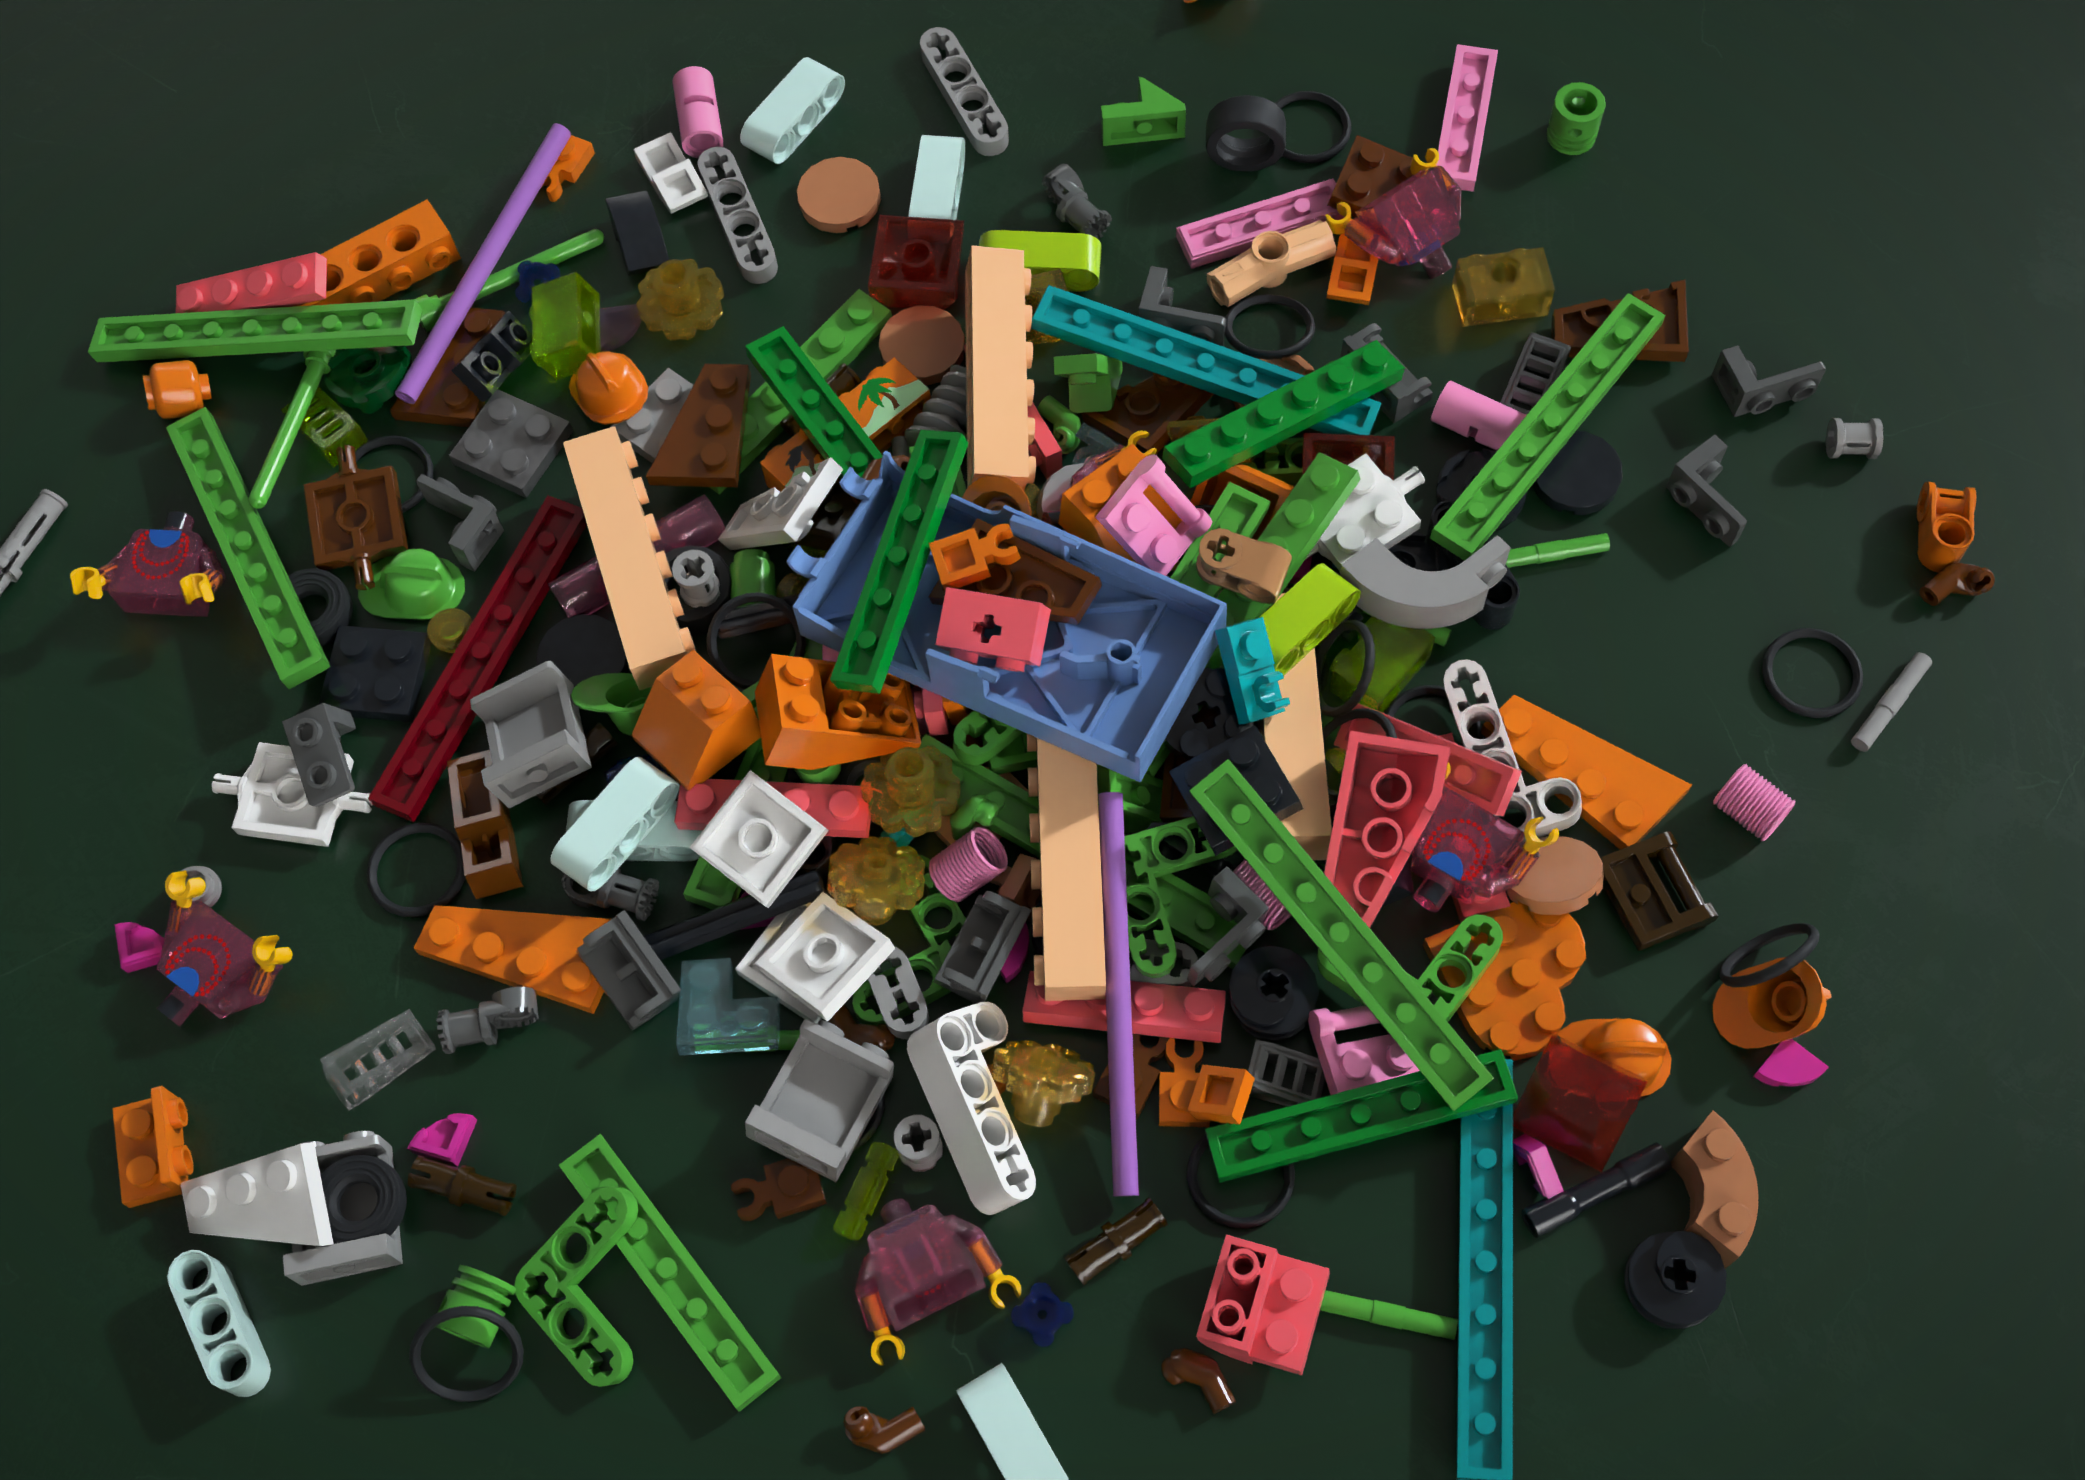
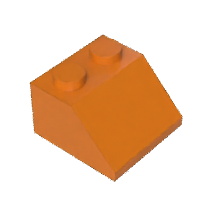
(1088, 496)
(695, 721)

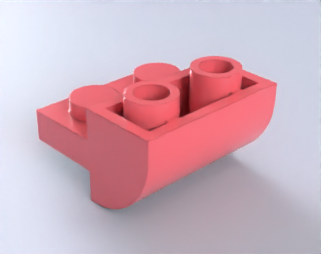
(1262, 1305)

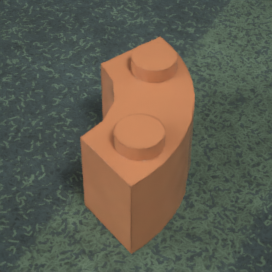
(1719, 1187)

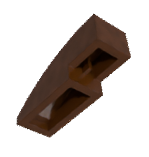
(483, 828)

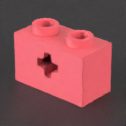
(968, 614)

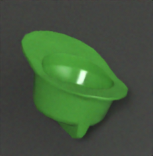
(413, 586)
(612, 694)

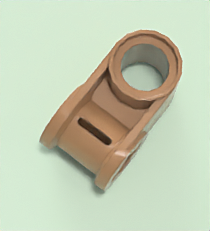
(1248, 566)

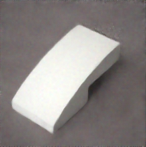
(670, 173)

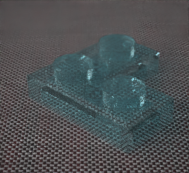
(714, 1021)

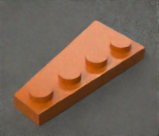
(1617, 789)
(516, 950)

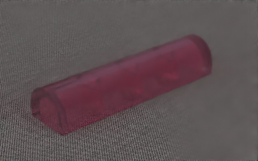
(583, 587)

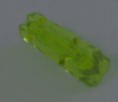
(866, 1191)

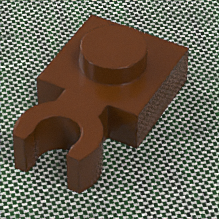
(1144, 1075)
(787, 1187)

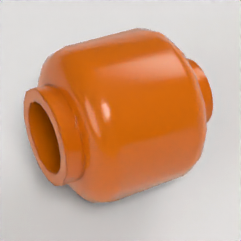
(176, 389)

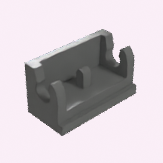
(1400, 397)
(982, 947)
(628, 970)

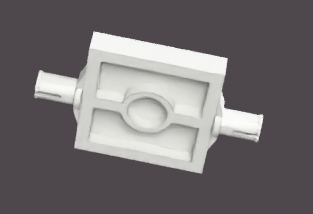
(1371, 512)
(275, 802)

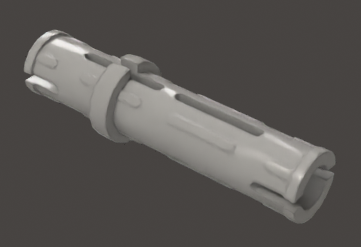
(28, 535)

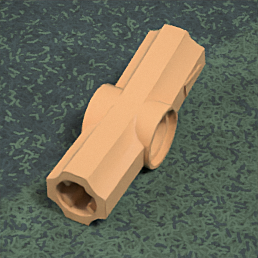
(1286, 254)

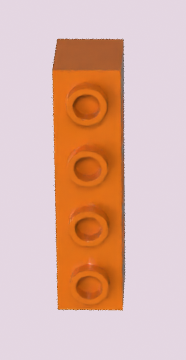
(388, 257)

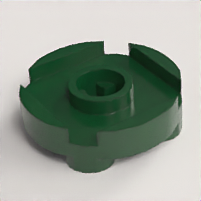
(368, 389)

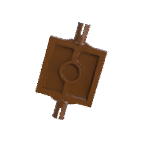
(355, 518)

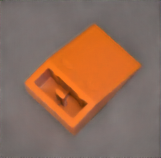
(818, 726)

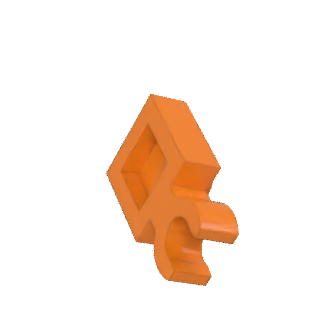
(568, 166)
(965, 557)
(1178, 1087)

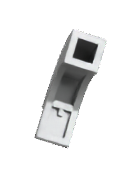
(1419, 597)

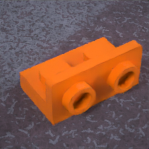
(152, 1148)

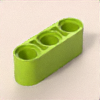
(1073, 253)
(1308, 615)

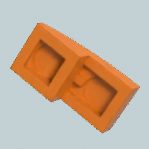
(1352, 273)

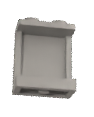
(531, 734)
(821, 1099)
(321, 1263)

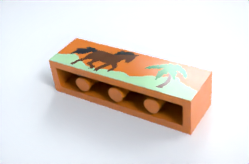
(881, 406)

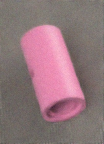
(697, 110)
(1475, 415)

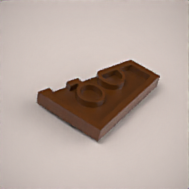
(1148, 408)

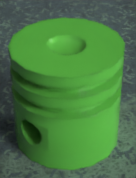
(1575, 120)
(479, 1290)

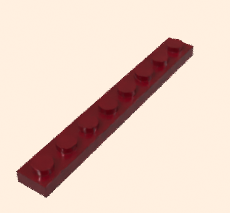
(478, 659)

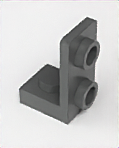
(1157, 308)
(1745, 394)
(1692, 490)
(479, 530)
(318, 752)
(1235, 902)

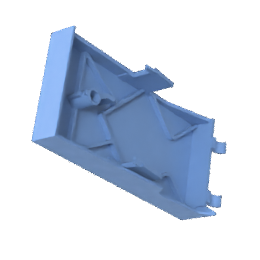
(1101, 684)

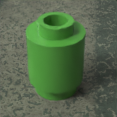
(752, 573)

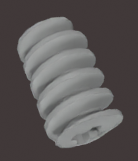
(946, 408)

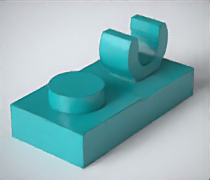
(1251, 670)

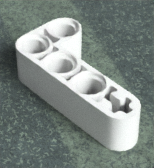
(1530, 798)
(969, 1104)

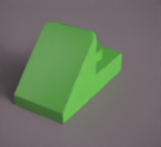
(1150, 119)
(1091, 380)
(1140, 799)

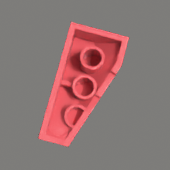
(1380, 813)

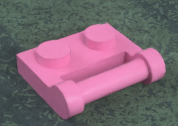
(1142, 528)
(1355, 1062)

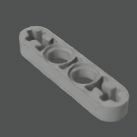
(965, 90)
(737, 214)

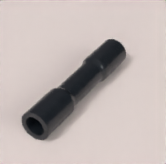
(1623, 1176)

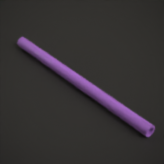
(482, 264)
(1118, 996)

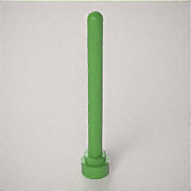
(433, 306)
(316, 366)

